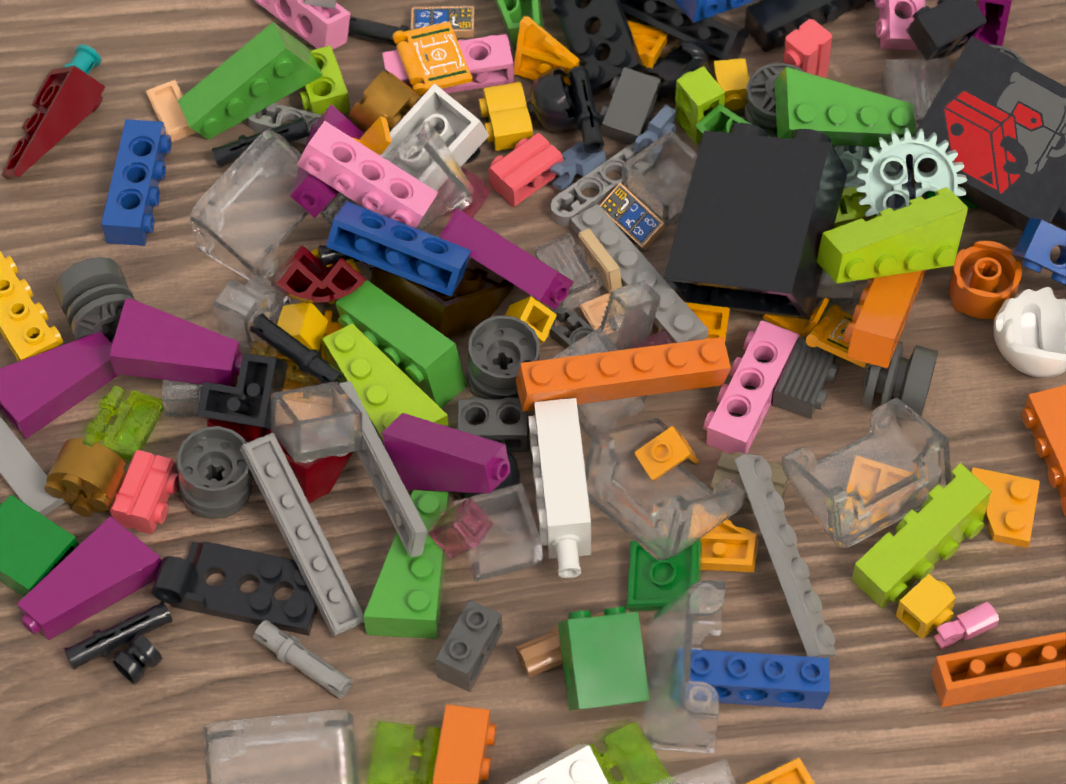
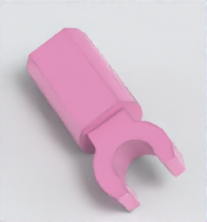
(967, 625)

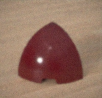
(308, 281)

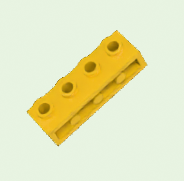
(20, 319)

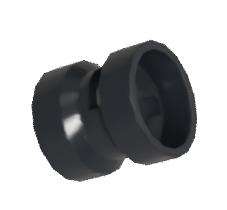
(136, 659)

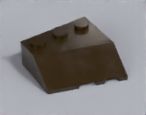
(470, 304)

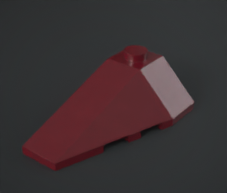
(61, 105)
(314, 477)

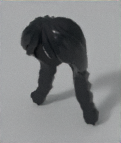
(676, 62)

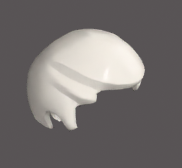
(1033, 333)

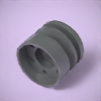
(760, 97)
(93, 296)
(499, 345)
(903, 378)
(214, 472)

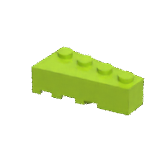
(896, 241)
(377, 380)
(923, 538)

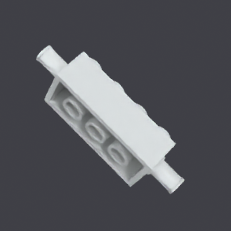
(560, 483)

